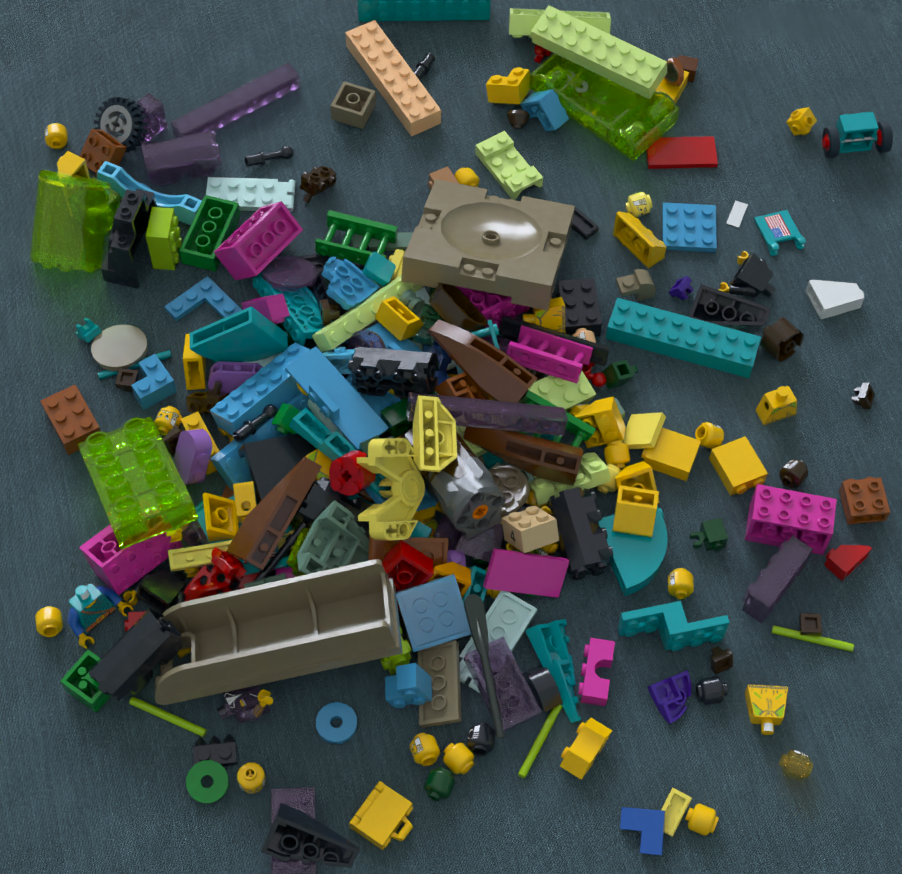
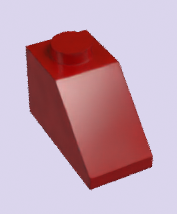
(846, 559)

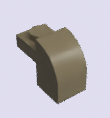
(638, 283)

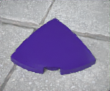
(671, 695)

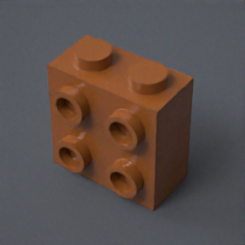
(101, 148)
(864, 500)

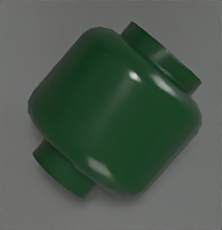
(439, 784)

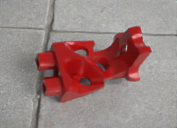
(224, 564)

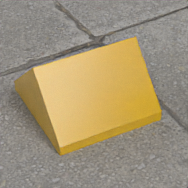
(220, 517)

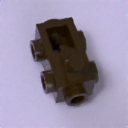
(317, 181)
(204, 401)

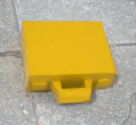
(382, 816)

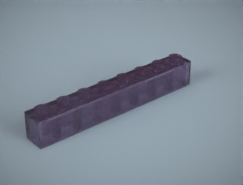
(238, 102)
(499, 414)

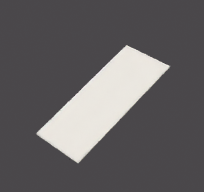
(737, 213)

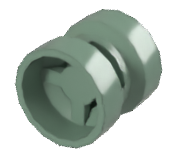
(412, 302)

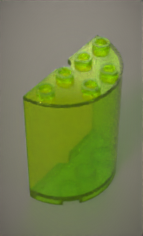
(69, 222)

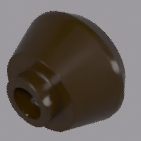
(518, 118)

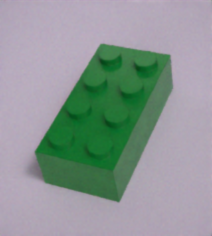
(210, 228)

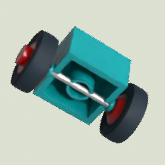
(856, 134)

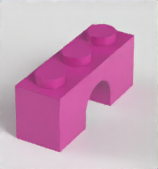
(598, 654)

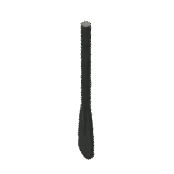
(478, 627)

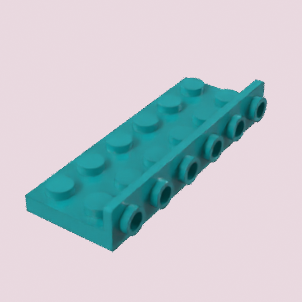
(302, 307)

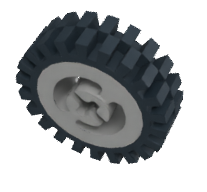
(131, 125)

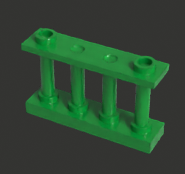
(351, 226)
(574, 425)

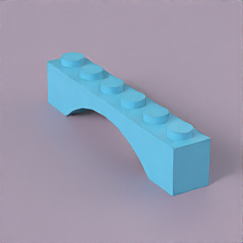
(184, 205)

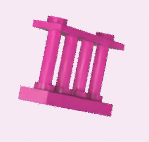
(547, 363)

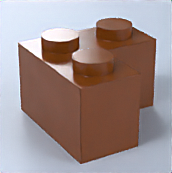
(460, 387)

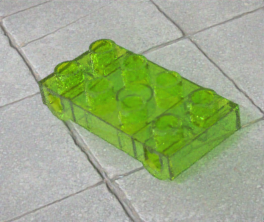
(619, 115)
(137, 481)

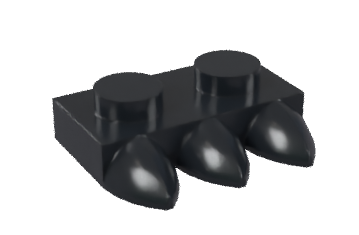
(222, 753)

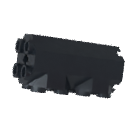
(403, 371)
(321, 496)
(580, 533)
(129, 662)

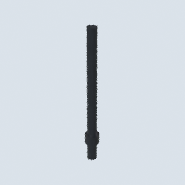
(290, 541)

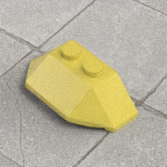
(433, 435)

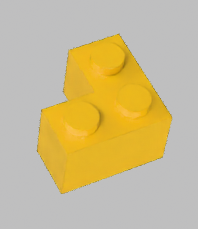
(509, 89)

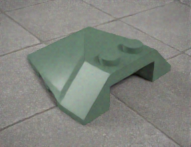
(333, 541)

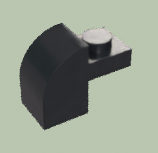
(543, 687)

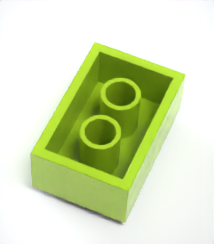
(164, 238)

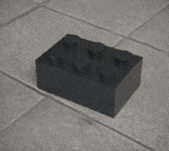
(580, 305)

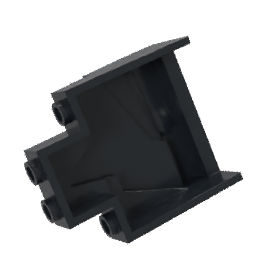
(127, 231)

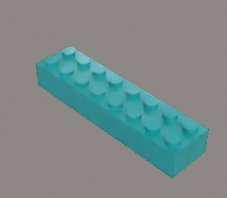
(423, 10)
(683, 337)

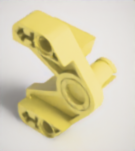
(393, 460)

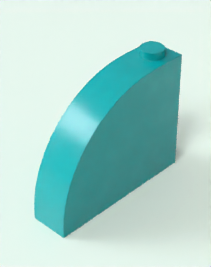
(239, 338)
(636, 557)

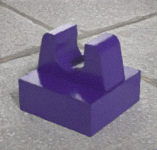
(680, 287)

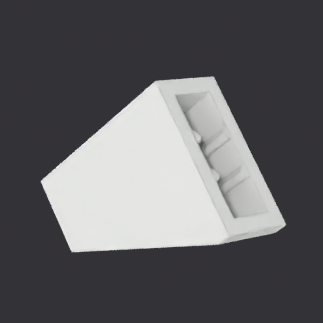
(834, 297)

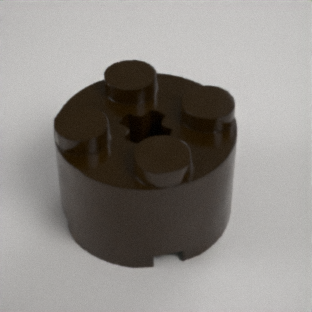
(781, 339)

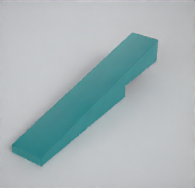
(329, 443)

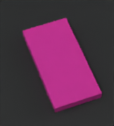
(526, 573)

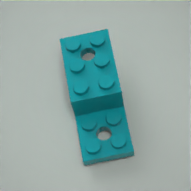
(672, 626)

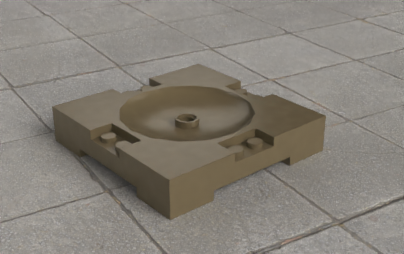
(489, 243)

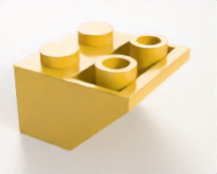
(398, 319)
(606, 419)
(635, 511)

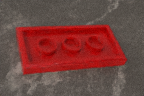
(682, 153)

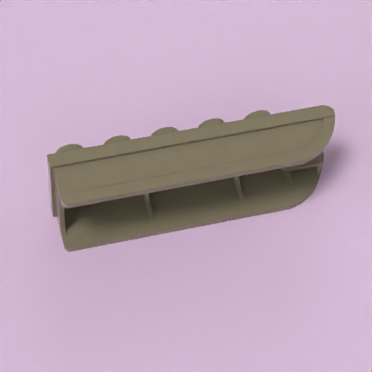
(282, 631)

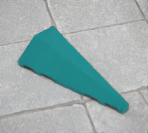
(551, 648)

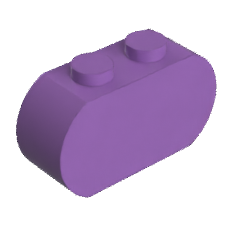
(231, 374)
(193, 455)

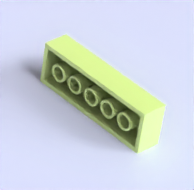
(523, 20)

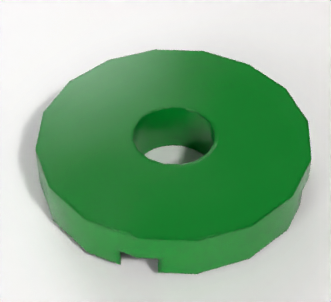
(195, 777)

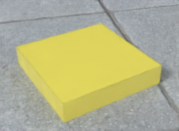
(643, 430)

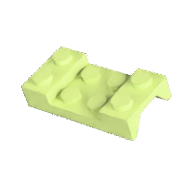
(507, 164)
(590, 474)

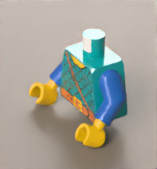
(90, 607)

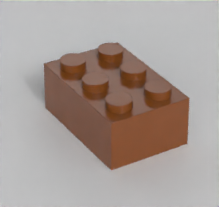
(70, 417)

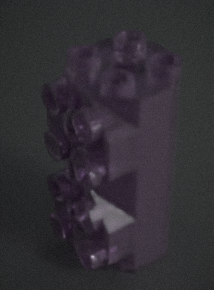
(186, 154)

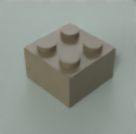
(353, 105)

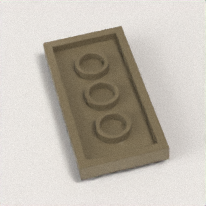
(444, 667)

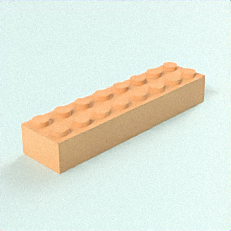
(393, 78)

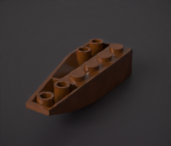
(483, 363)
(530, 453)
(271, 517)

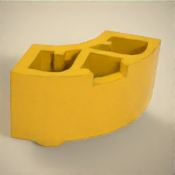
(585, 748)

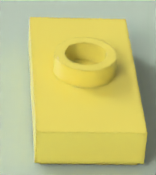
(675, 808)

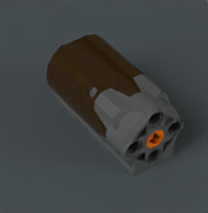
(464, 491)

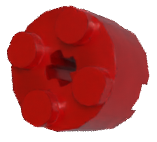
(349, 476)

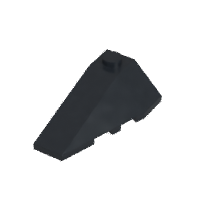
(727, 309)
(305, 839)

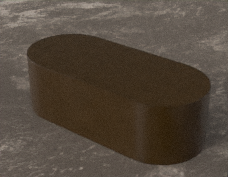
(457, 308)

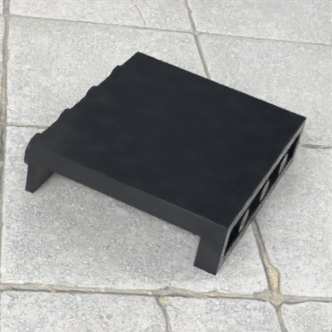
(273, 459)

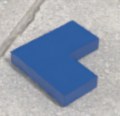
(651, 825)

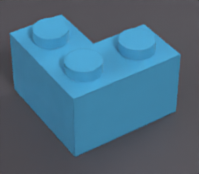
(547, 108)
(155, 385)
(408, 686)

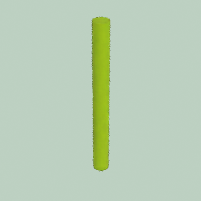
(814, 639)
(167, 716)
(539, 741)

